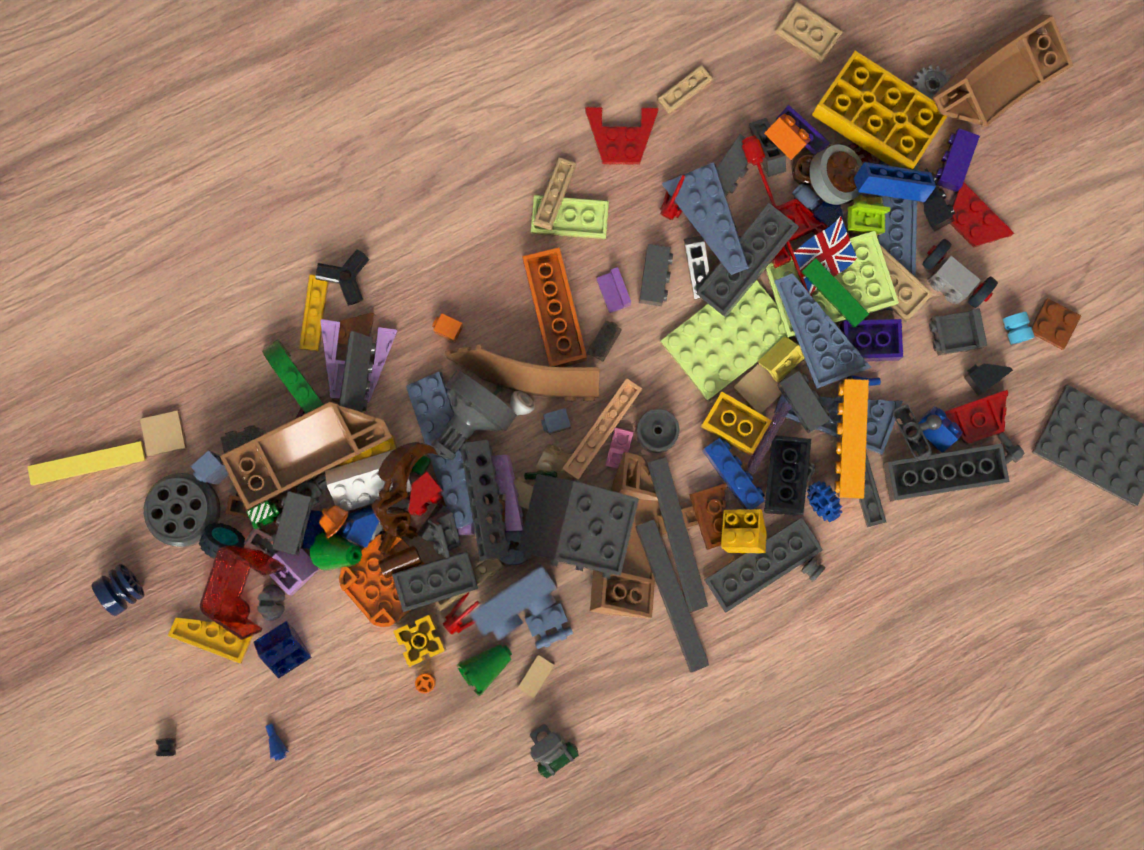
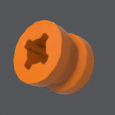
(424, 685)

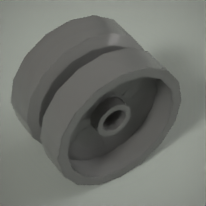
(657, 442)

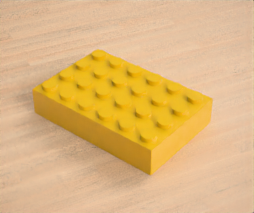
(880, 113)

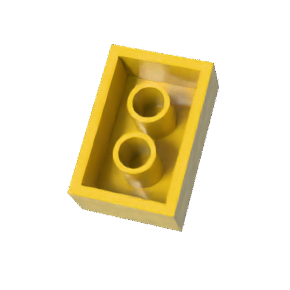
(736, 423)

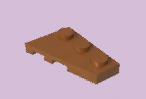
(709, 511)

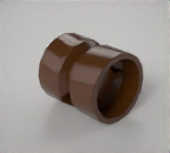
(801, 171)

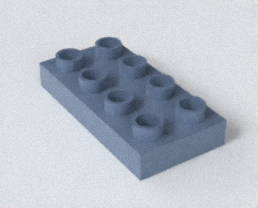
(502, 611)

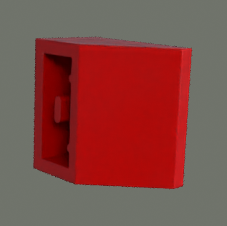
(423, 493)

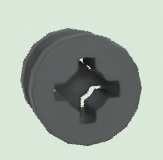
(813, 569)

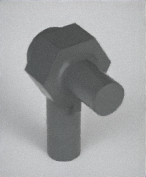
(1013, 452)

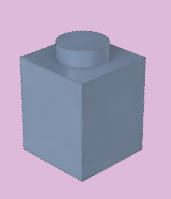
(556, 421)

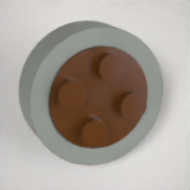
(834, 173)

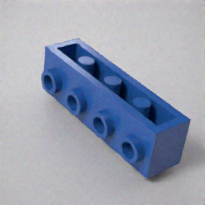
(894, 182)
(733, 475)

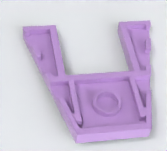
(335, 368)
(505, 479)

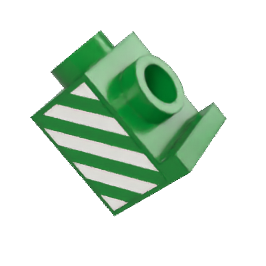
(263, 513)

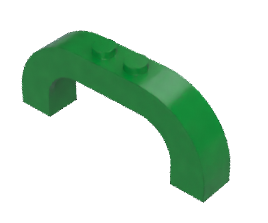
(292, 377)

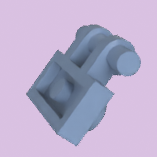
(546, 620)

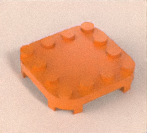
(369, 587)

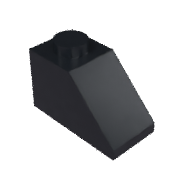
(985, 376)

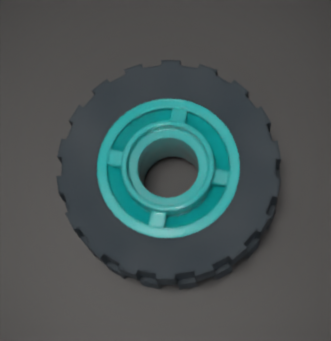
(218, 536)

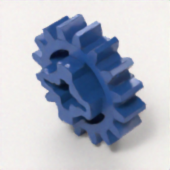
(824, 501)

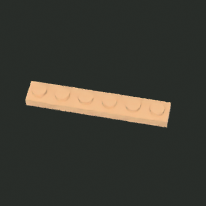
(601, 429)

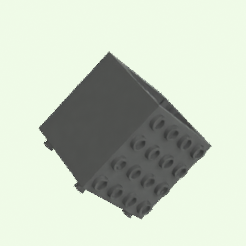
(578, 525)

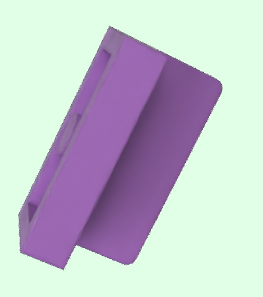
(614, 291)

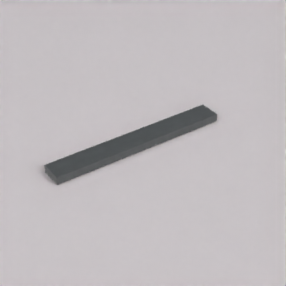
(677, 534)
(672, 596)

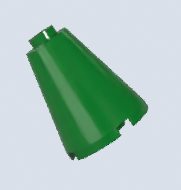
(334, 552)
(484, 667)

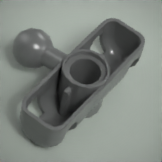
(918, 441)

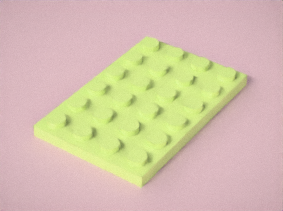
(864, 279)
(720, 348)

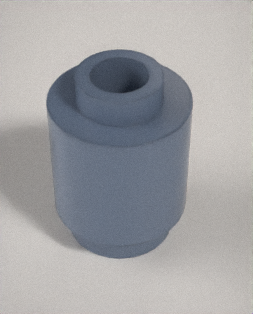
(806, 196)

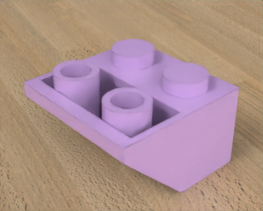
(296, 572)

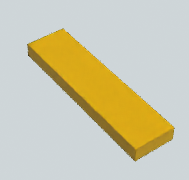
(313, 314)

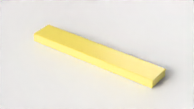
(86, 463)

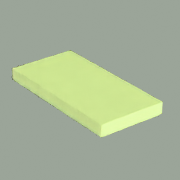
(576, 218)

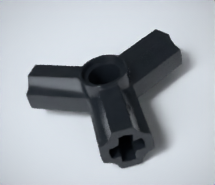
(349, 287)

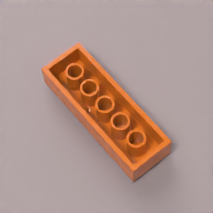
(554, 308)

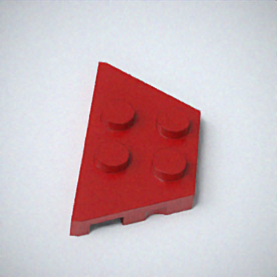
(976, 220)
(980, 417)

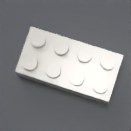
(357, 482)

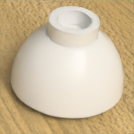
(521, 403)

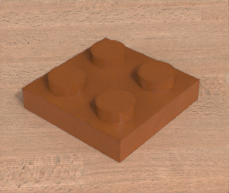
(1055, 324)

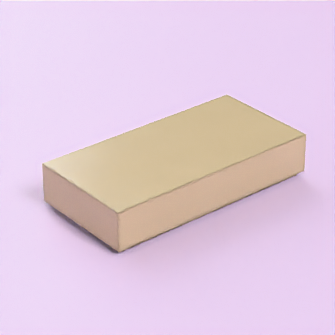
(536, 676)

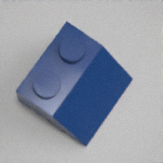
(359, 526)

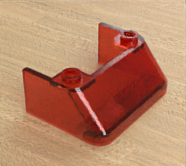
(225, 585)

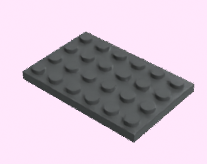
(1095, 444)

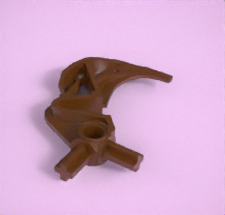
(396, 470)

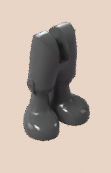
(267, 602)

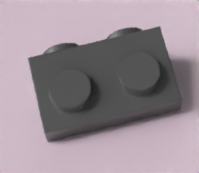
(444, 533)

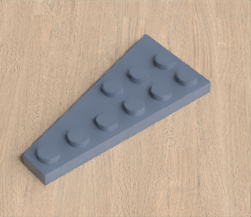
(708, 210)

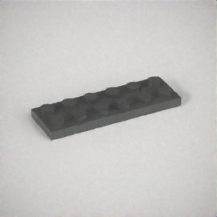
(761, 245)
(758, 570)

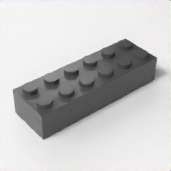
(946, 472)

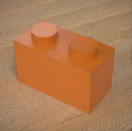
(788, 136)

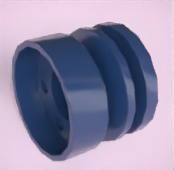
(117, 590)

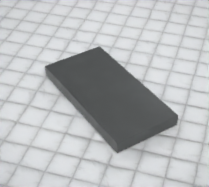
(434, 581)

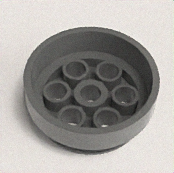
(197, 490)

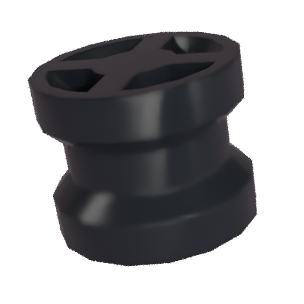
(166, 747)

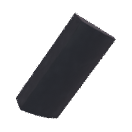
(787, 475)

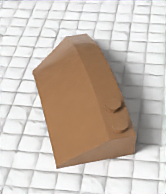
(634, 590)

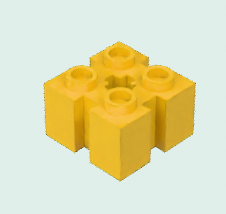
(416, 652)

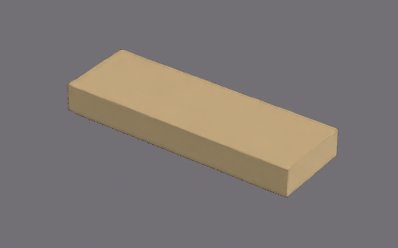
(685, 89)

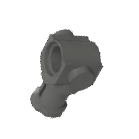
(316, 486)

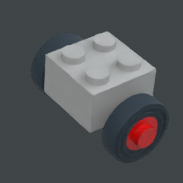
(954, 279)

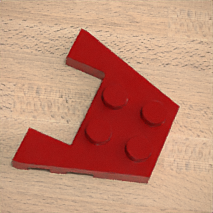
(621, 144)
(804, 219)

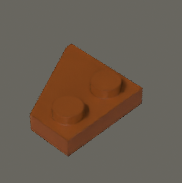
(360, 324)

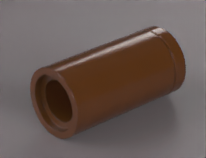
(400, 561)

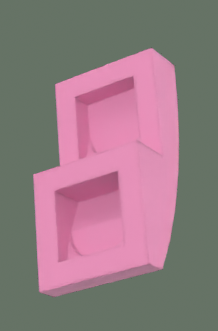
(620, 443)

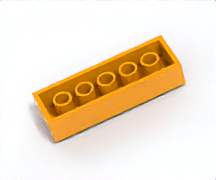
(852, 438)

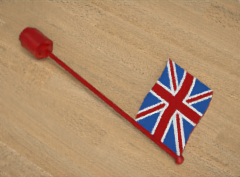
(829, 247)

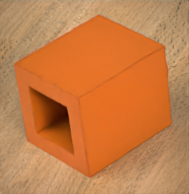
(447, 327)

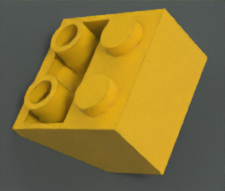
(743, 531)

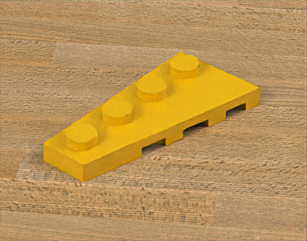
(210, 638)

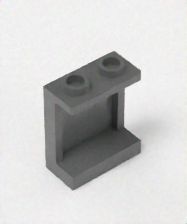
(958, 332)

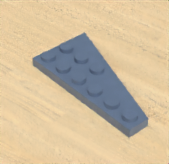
(820, 340)
(879, 420)

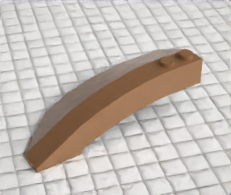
(1005, 73)
(529, 378)
(301, 451)

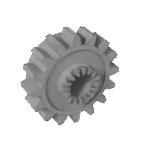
(930, 76)

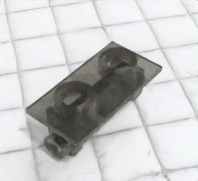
(604, 340)

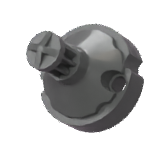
(473, 410)

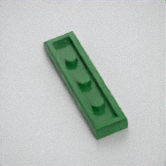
(835, 293)

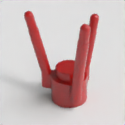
(669, 208)
(454, 623)

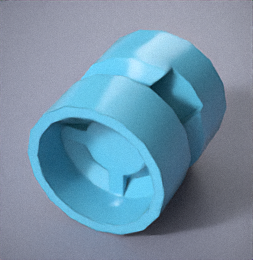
(1018, 328)

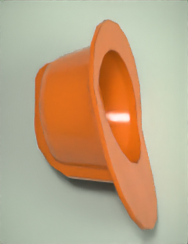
(332, 519)

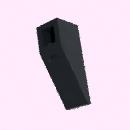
(936, 209)

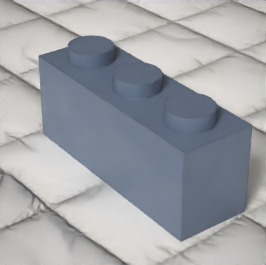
(210, 468)

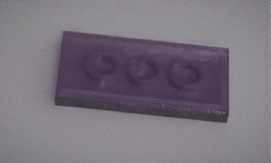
(768, 437)

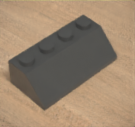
(356, 372)

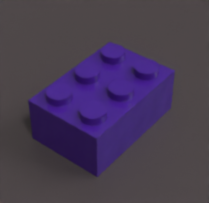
(876, 339)

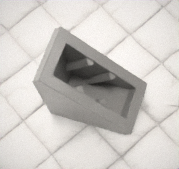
(260, 541)

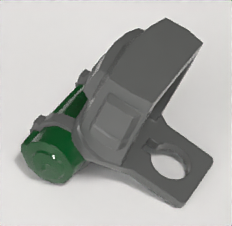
(551, 751)

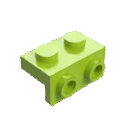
(867, 217)

